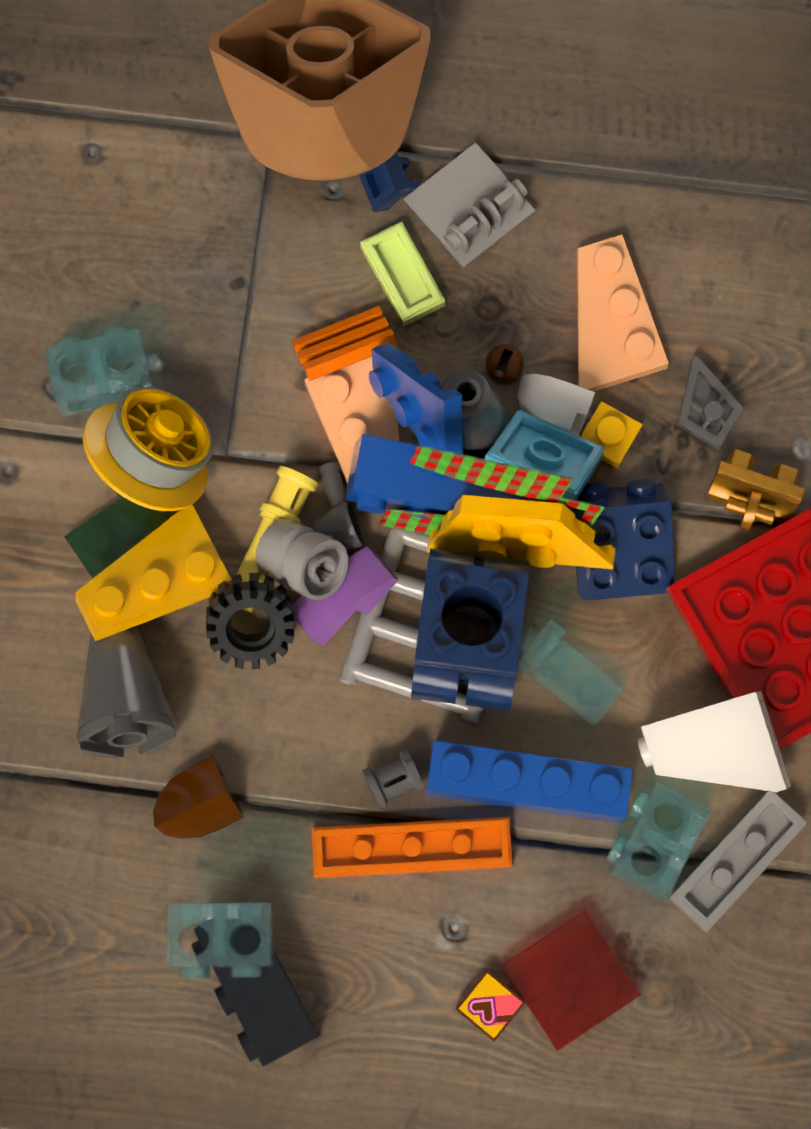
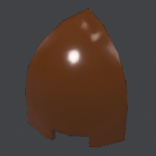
(196, 803)

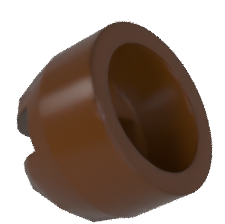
(514, 367)

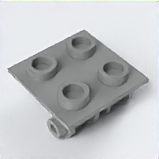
(470, 205)

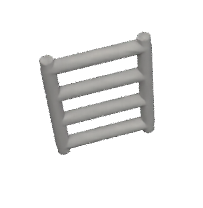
(373, 624)

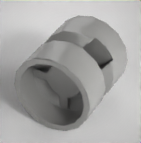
(302, 559)

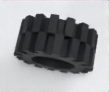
(250, 646)

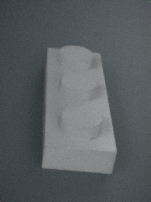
(737, 860)

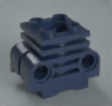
(485, 668)

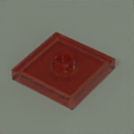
(570, 980)

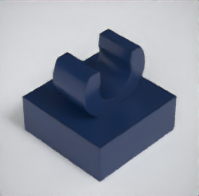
(388, 183)

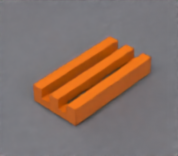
(342, 343)

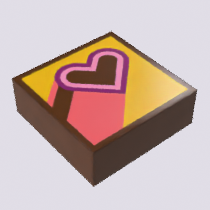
(490, 1005)

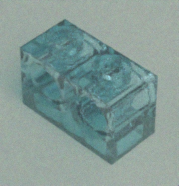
(101, 382)
(668, 847)
(221, 924)

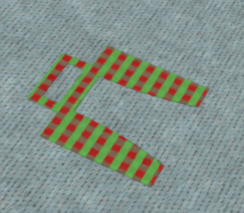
(489, 474)

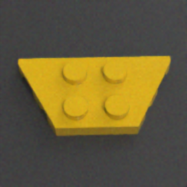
(520, 531)

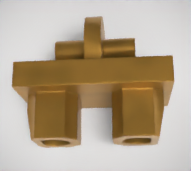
(755, 494)

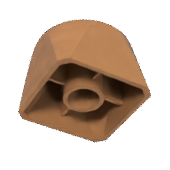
(321, 83)

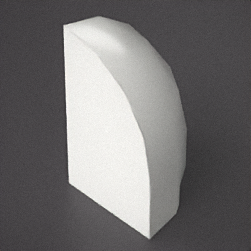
(555, 401)

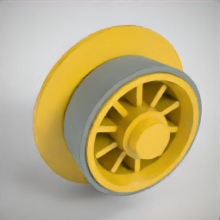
(150, 448)

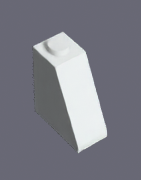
(718, 745)

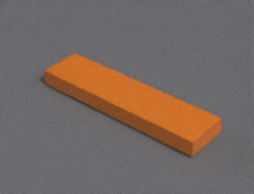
(411, 847)

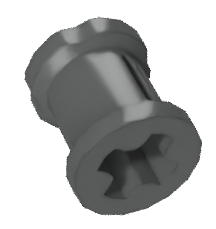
(409, 781)

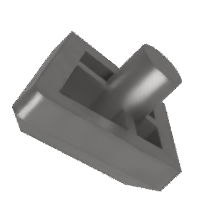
(707, 406)

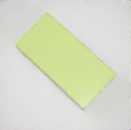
(402, 273)

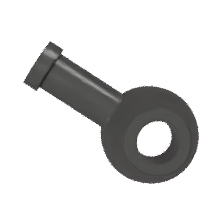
(340, 519)

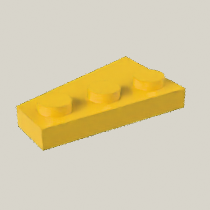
(154, 577)

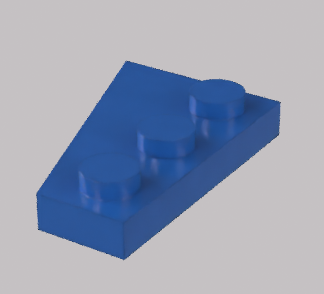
(417, 399)

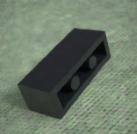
(265, 1005)

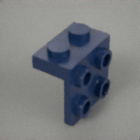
(640, 529)

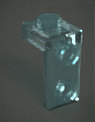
(567, 673)

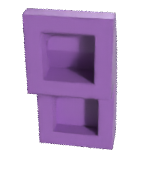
(361, 590)

